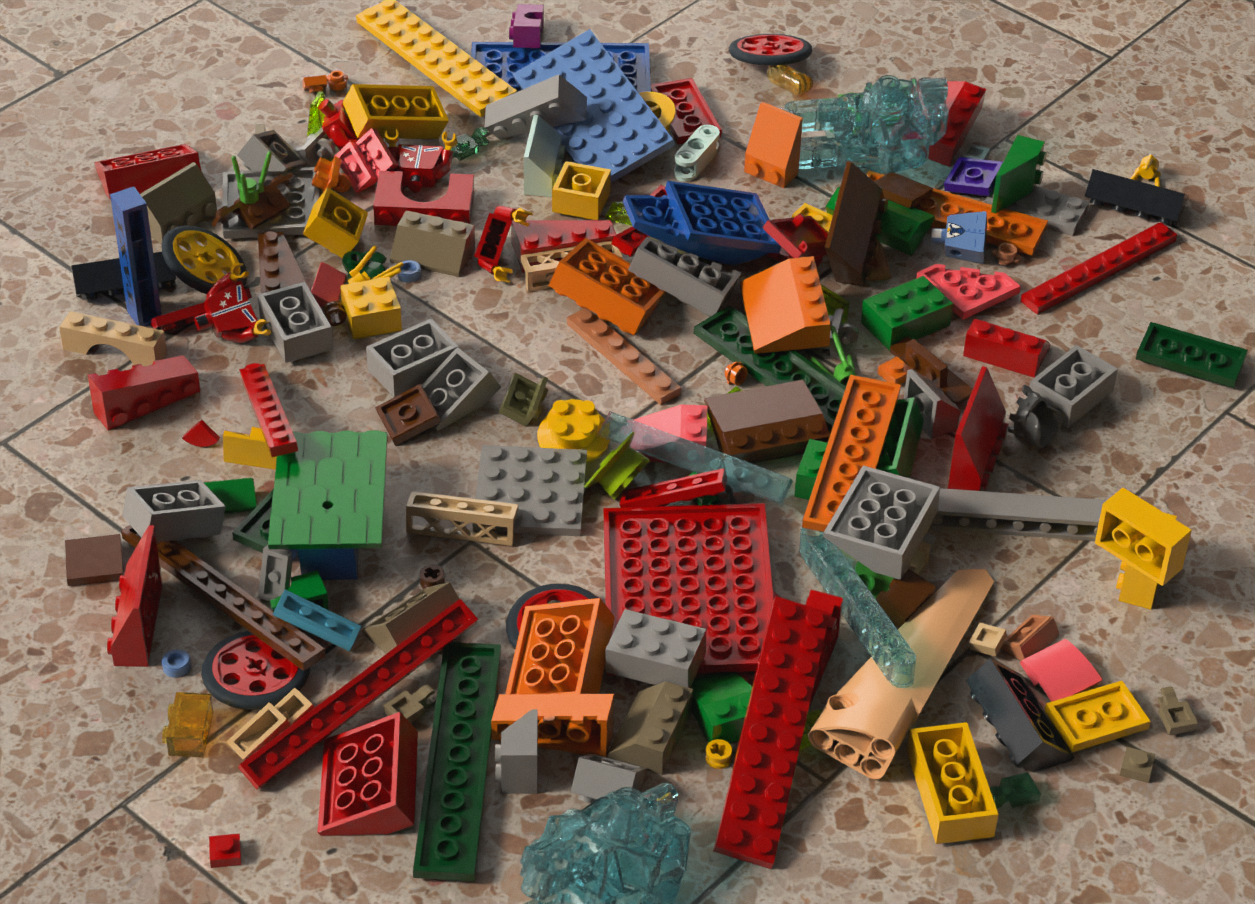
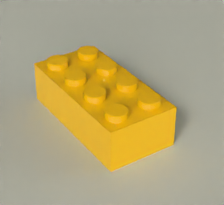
(408, 108)
(952, 783)

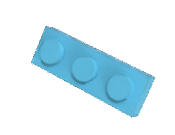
(316, 620)

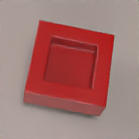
(225, 850)

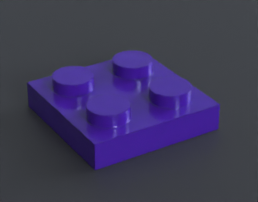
(973, 176)

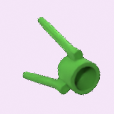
(248, 187)
(842, 370)

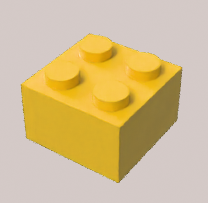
(581, 190)
(335, 223)
(371, 308)

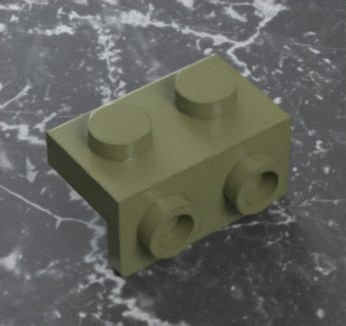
(523, 399)

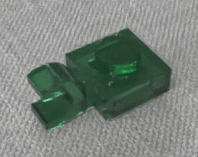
(470, 145)
(1016, 790)

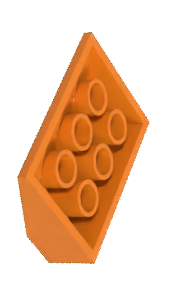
(605, 286)
(786, 307)
(561, 648)

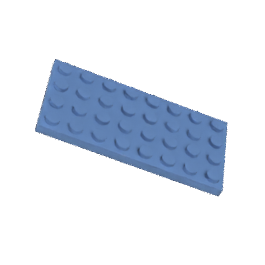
(618, 124)

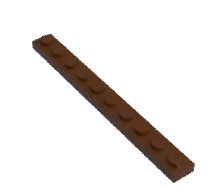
(234, 602)

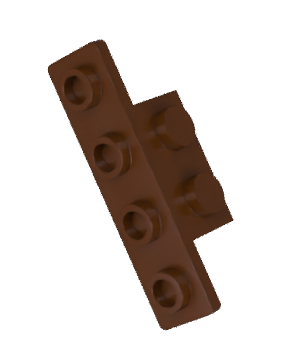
(269, 205)
(933, 368)

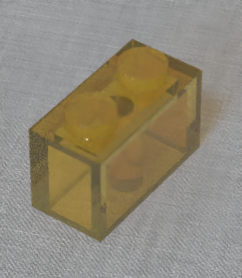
(188, 724)

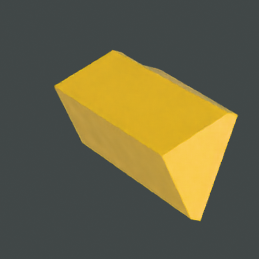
(247, 449)

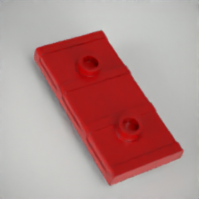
(798, 235)

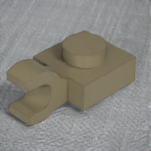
(411, 705)
(1174, 714)

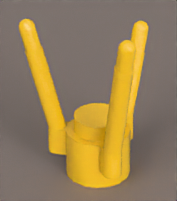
(1148, 169)
(357, 277)

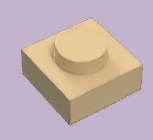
(987, 639)

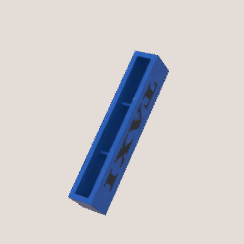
(136, 256)

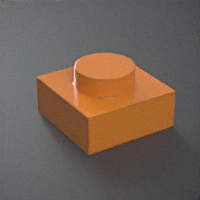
(315, 83)
(894, 370)

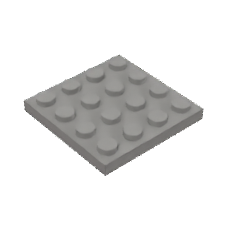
(292, 221)
(542, 483)

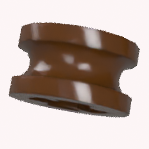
(330, 308)
(431, 575)

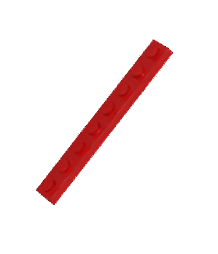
(1098, 268)
(268, 410)

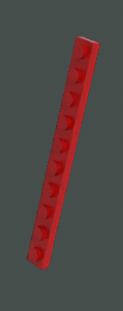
(357, 694)

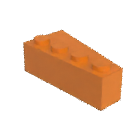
(565, 721)

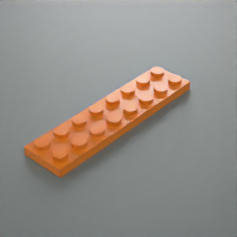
(1003, 227)
(853, 443)

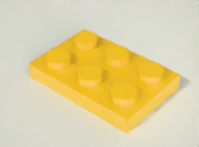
(1097, 716)

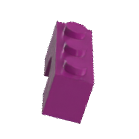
(527, 26)

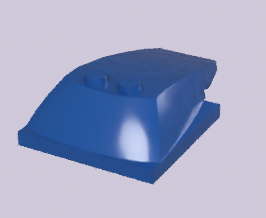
(705, 222)

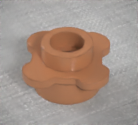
(1006, 254)

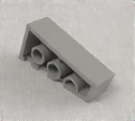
(551, 99)
(684, 276)

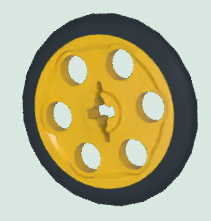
(201, 258)

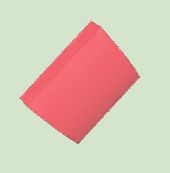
(365, 160)
(1061, 670)

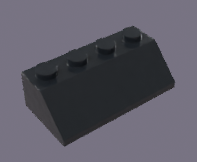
(1136, 195)
(107, 277)
(1017, 717)

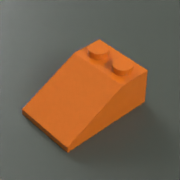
(774, 146)

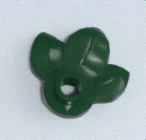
(372, 267)

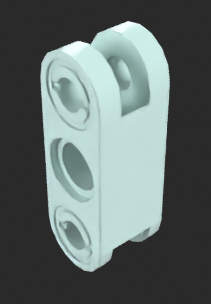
(696, 153)

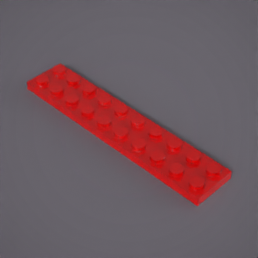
(772, 733)

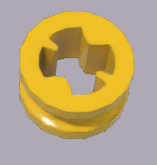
(715, 760)

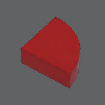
(201, 435)

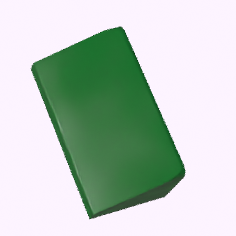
(235, 494)

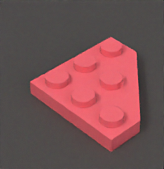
(970, 289)

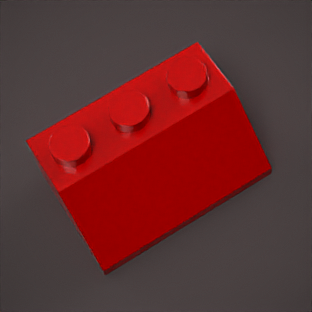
(1005, 348)

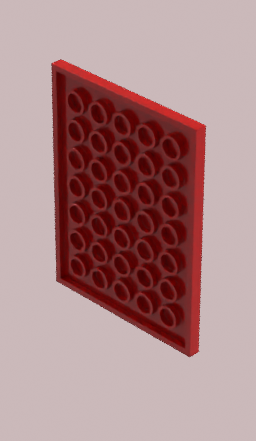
(695, 569)

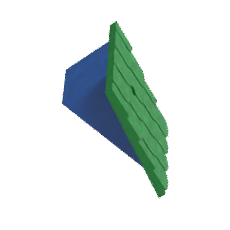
(330, 500)

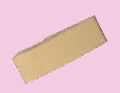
(269, 723)

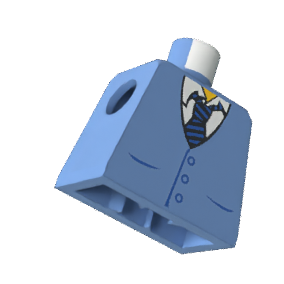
(964, 236)

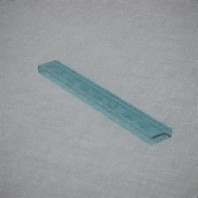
(696, 457)

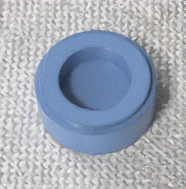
(410, 271)
(176, 663)

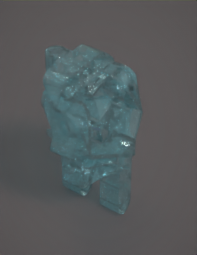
(876, 129)
(610, 851)

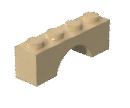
(138, 342)

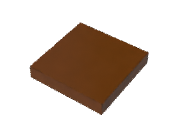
(903, 189)
(408, 414)
(93, 559)

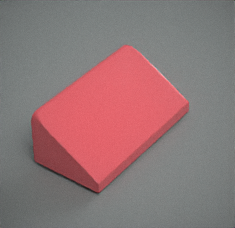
(327, 284)

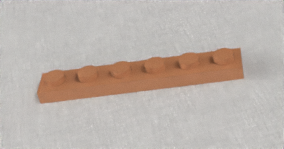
(624, 356)

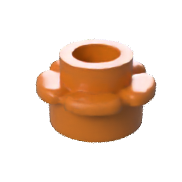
(337, 80)
(736, 373)

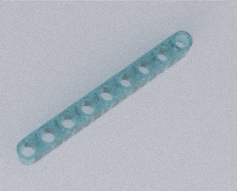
(859, 608)

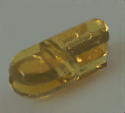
(789, 79)

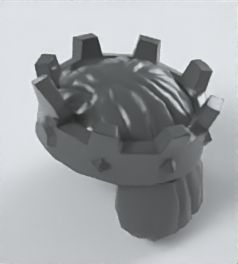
(1035, 419)

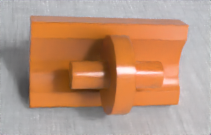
(328, 176)

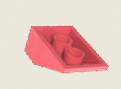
(682, 420)

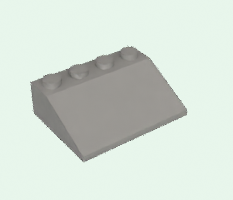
(883, 520)

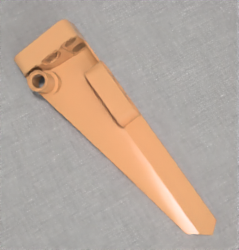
(869, 714)

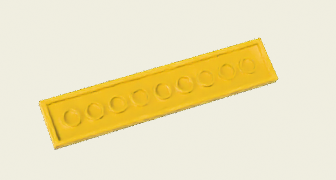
(434, 55)

